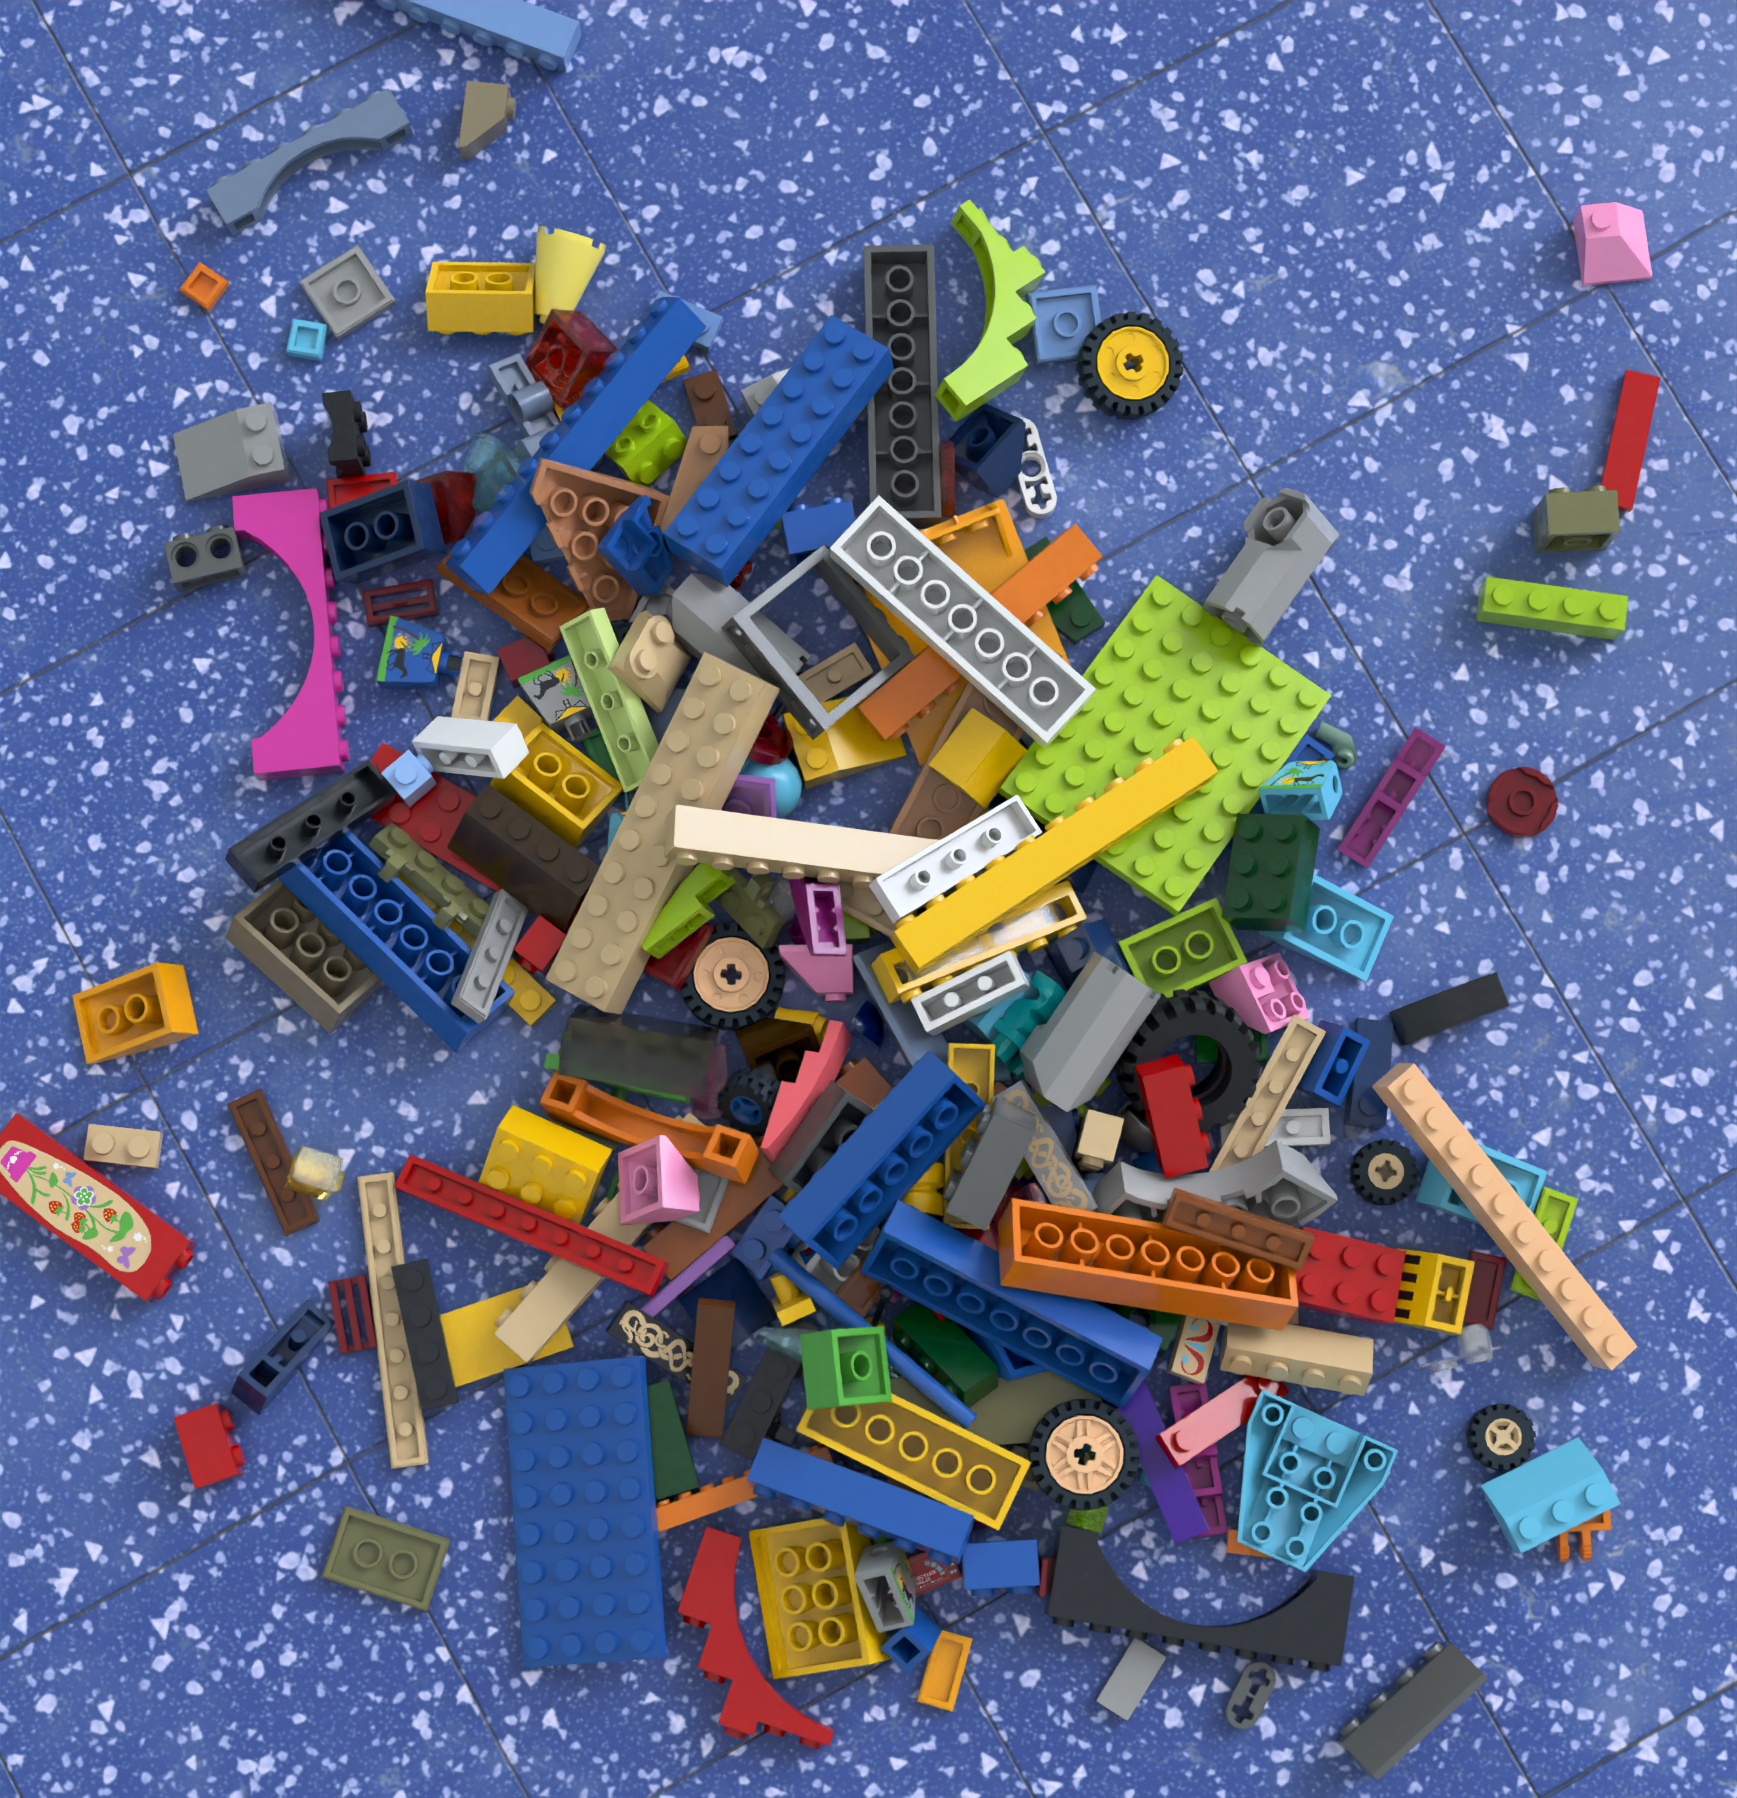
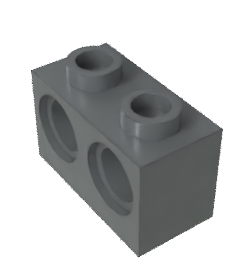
(206, 568)

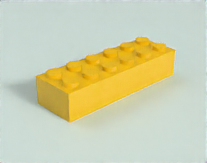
(923, 1454)

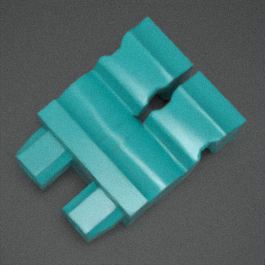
(1022, 1019)

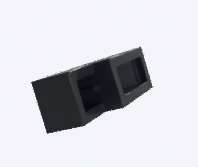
(1449, 1009)

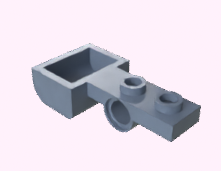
(527, 402)

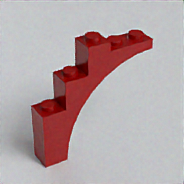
(751, 1698)

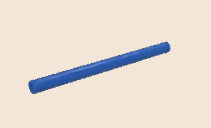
(850, 1319)

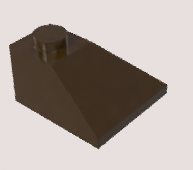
(777, 1047)

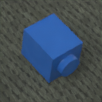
(912, 1643)

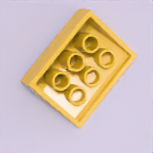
(811, 1598)

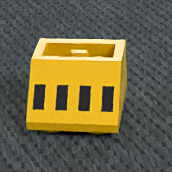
(1433, 1292)

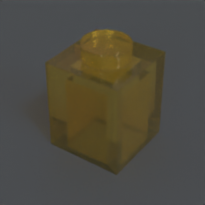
(315, 1173)

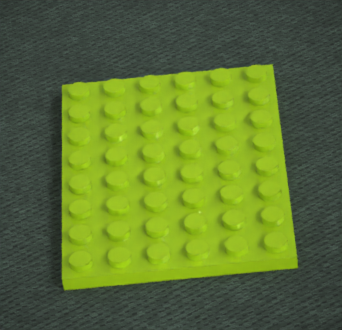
(1160, 680)

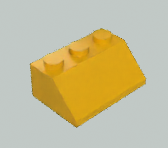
(481, 297)
(560, 786)

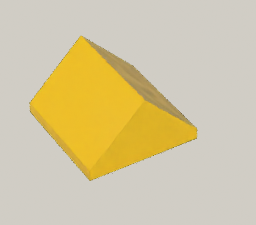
(978, 757)

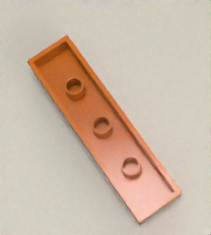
(714, 1498)

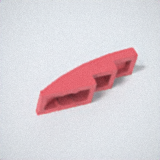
(797, 1098)

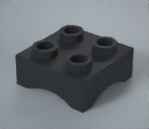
(348, 446)

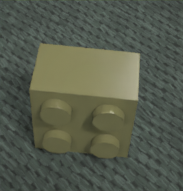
(1576, 520)

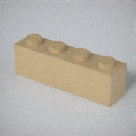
(1299, 1356)

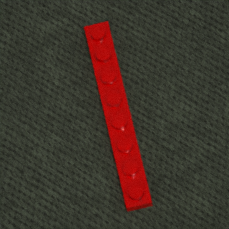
(531, 1225)

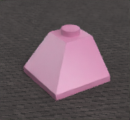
(1611, 244)
(823, 975)
(656, 1183)

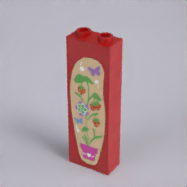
(90, 1211)

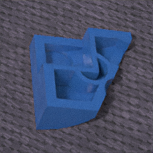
(637, 549)

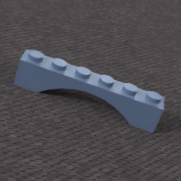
(369, 126)

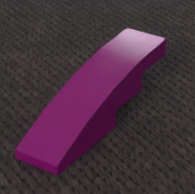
(1391, 797)
(819, 916)
(1203, 1468)

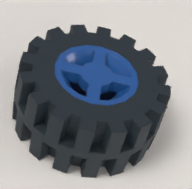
(748, 1100)

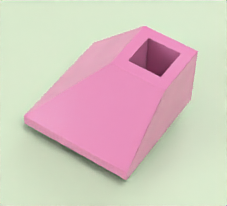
(1262, 993)

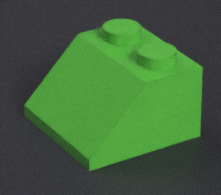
(845, 1367)

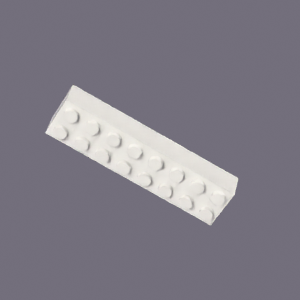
(961, 622)

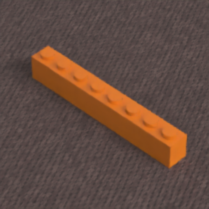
(1022, 594)

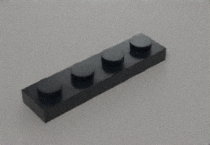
(425, 1334)

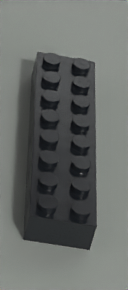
(310, 826)

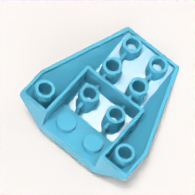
(1303, 1480)

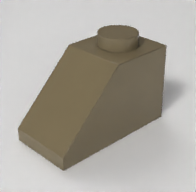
(484, 116)

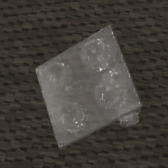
(1473, 1345)

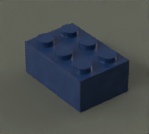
(382, 532)

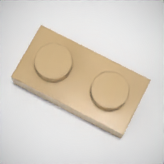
(837, 673)
(476, 686)
(123, 1146)

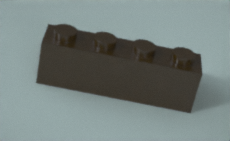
(523, 857)

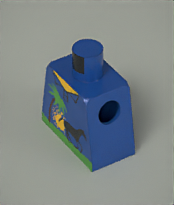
(415, 657)

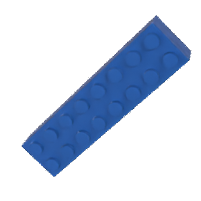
(779, 450)
(391, 934)
(1052, 1330)

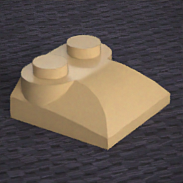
(650, 659)

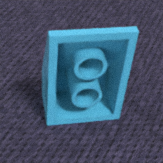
(1338, 931)
(1523, 1177)

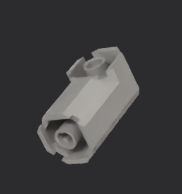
(1279, 556)
(704, 606)
(1086, 1033)

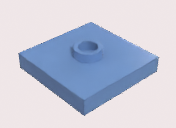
(1062, 321)

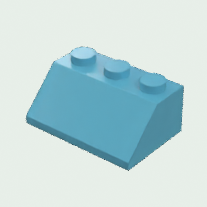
(1549, 1495)

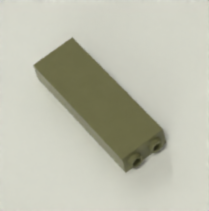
(1010, 1410)

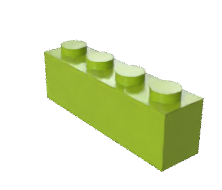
(1551, 608)

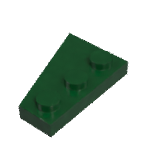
(1075, 614)

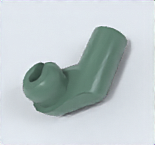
(1341, 745)

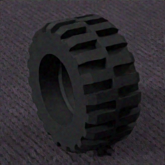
(1188, 1015)

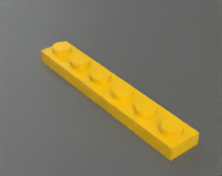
(531, 999)

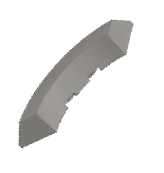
(1270, 1184)

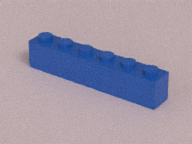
(860, 1501)

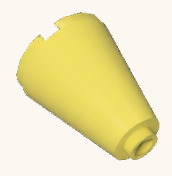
(562, 269)

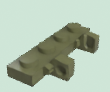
(429, 876)
(750, 908)

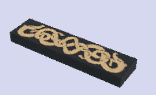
(663, 1345)

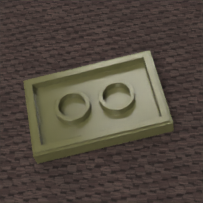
(386, 1558)

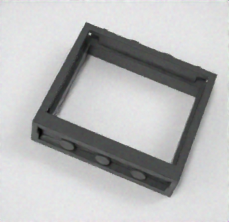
(775, 669)

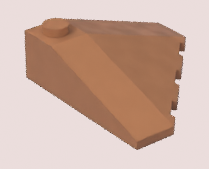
(578, 514)

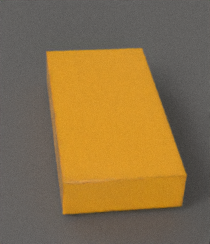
(944, 1670)

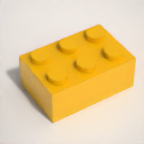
(545, 1165)

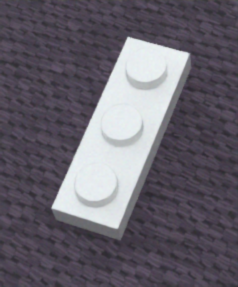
(1293, 1128)

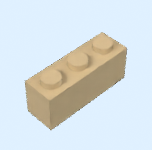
(1096, 1141)

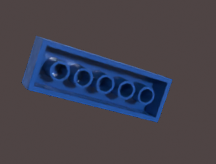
(882, 1160)

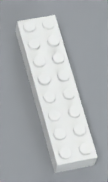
(953, 859)

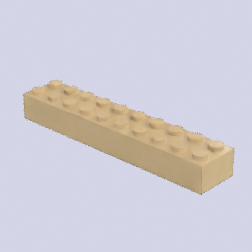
(635, 881)

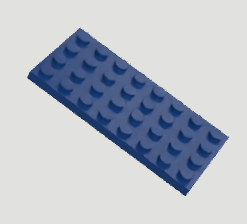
(584, 1512)

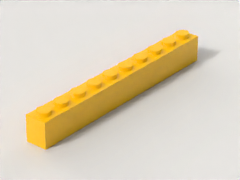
(1054, 855)

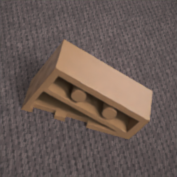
(702, 453)

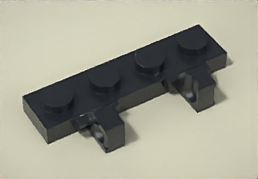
(758, 1409)

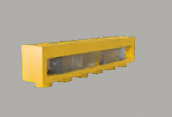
(1028, 927)

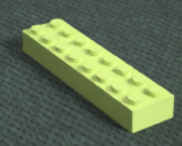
(613, 703)

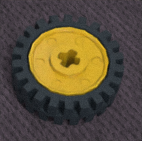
(1124, 340)

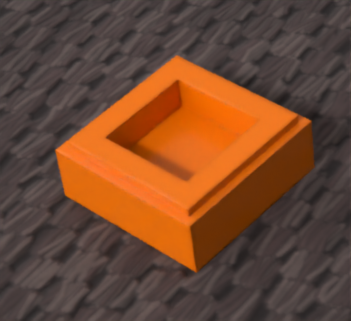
(204, 287)

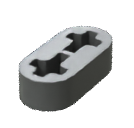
(1257, 1700)

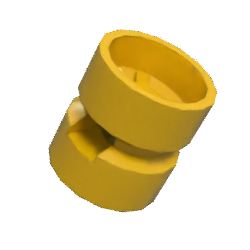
(924, 1192)

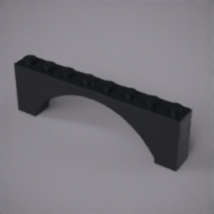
(1303, 1627)

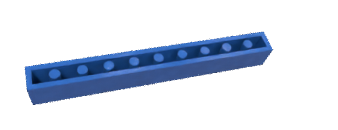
(578, 440)

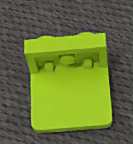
(647, 445)

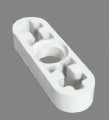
(1047, 490)

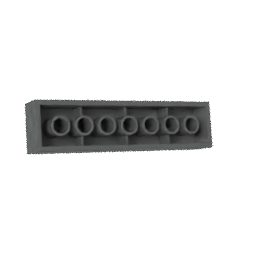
(904, 409)

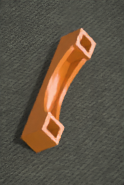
(595, 1111)

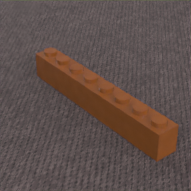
(684, 1245)

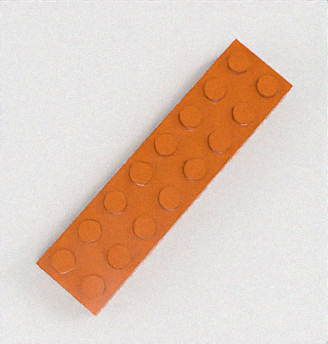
(1140, 1266)

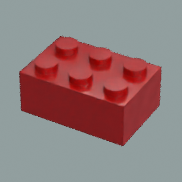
(1350, 1278)

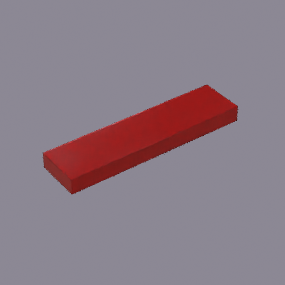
(1629, 436)

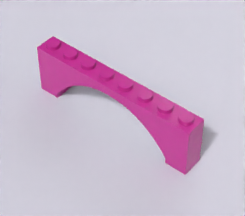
(309, 733)

